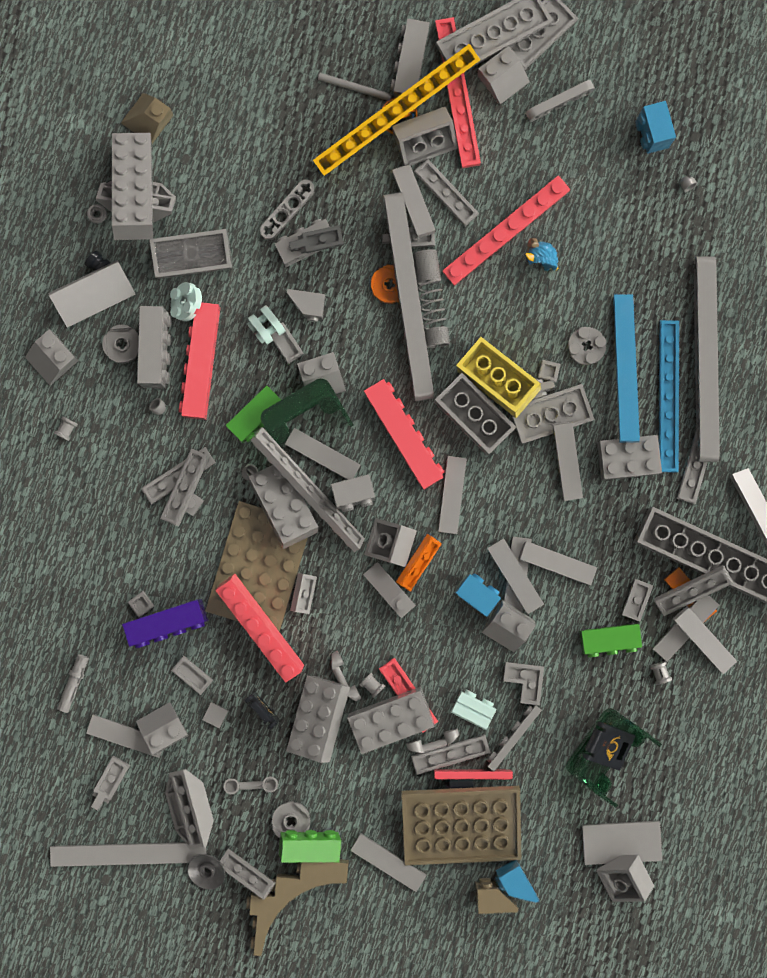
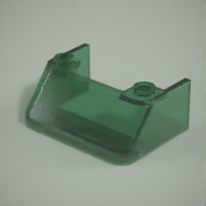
(283, 411)
(592, 773)

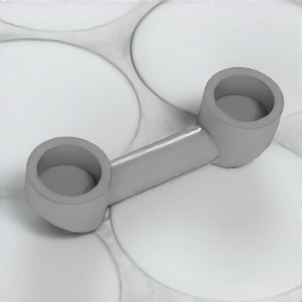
(337, 661)
(449, 737)
(232, 786)

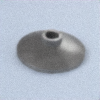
(202, 876)

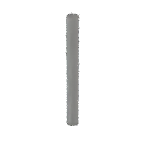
(354, 86)

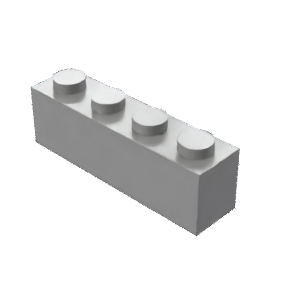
(411, 55)

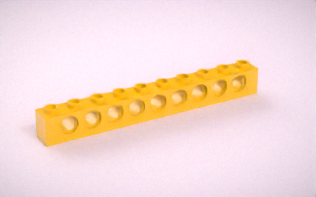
(396, 109)

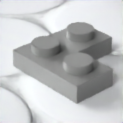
(529, 676)

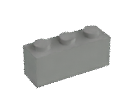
(283, 248)

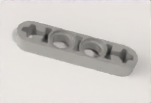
(560, 100)
(285, 208)

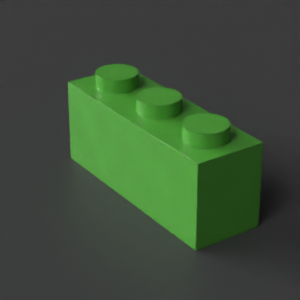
(249, 418)
(610, 640)
(309, 846)

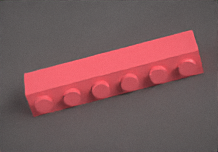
(200, 362)
(403, 434)
(260, 628)

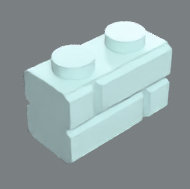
(473, 710)

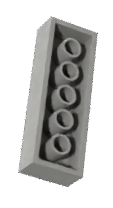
(132, 186)

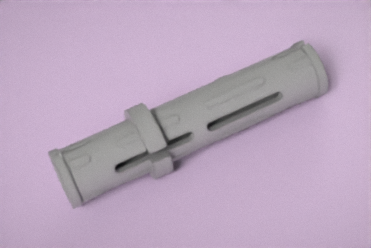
(74, 679)

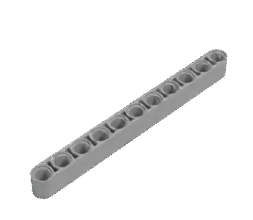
(408, 296)
(706, 359)

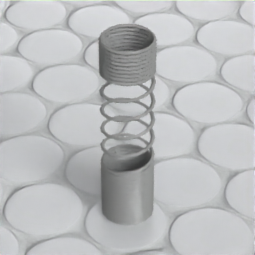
(428, 269)

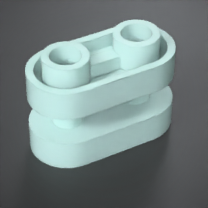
(264, 334)

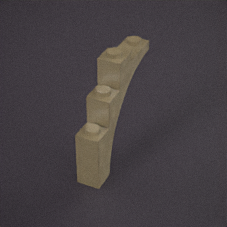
(286, 889)

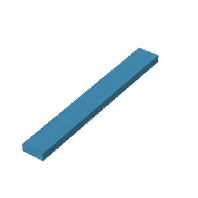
(626, 369)
(669, 395)

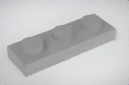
(247, 874)

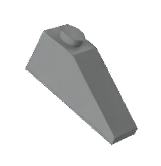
(389, 590)

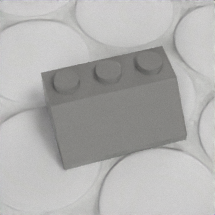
(425, 136)

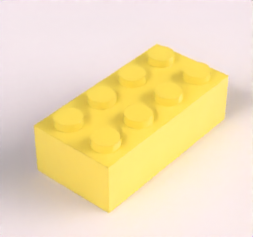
(498, 377)

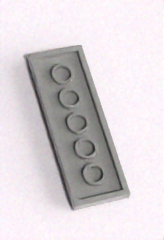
(497, 29)

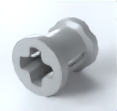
(65, 428)
(659, 679)
(372, 685)

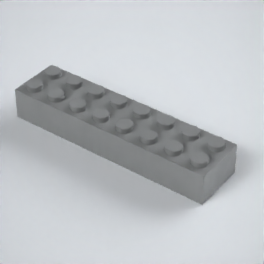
(703, 551)

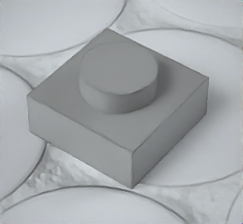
(194, 505)

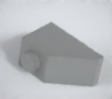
(308, 303)

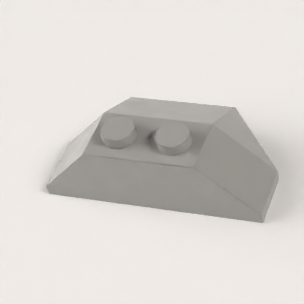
(162, 199)
(189, 808)

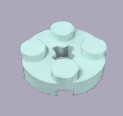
(181, 308)

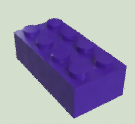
(165, 622)

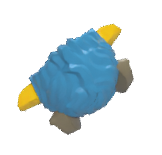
(542, 253)

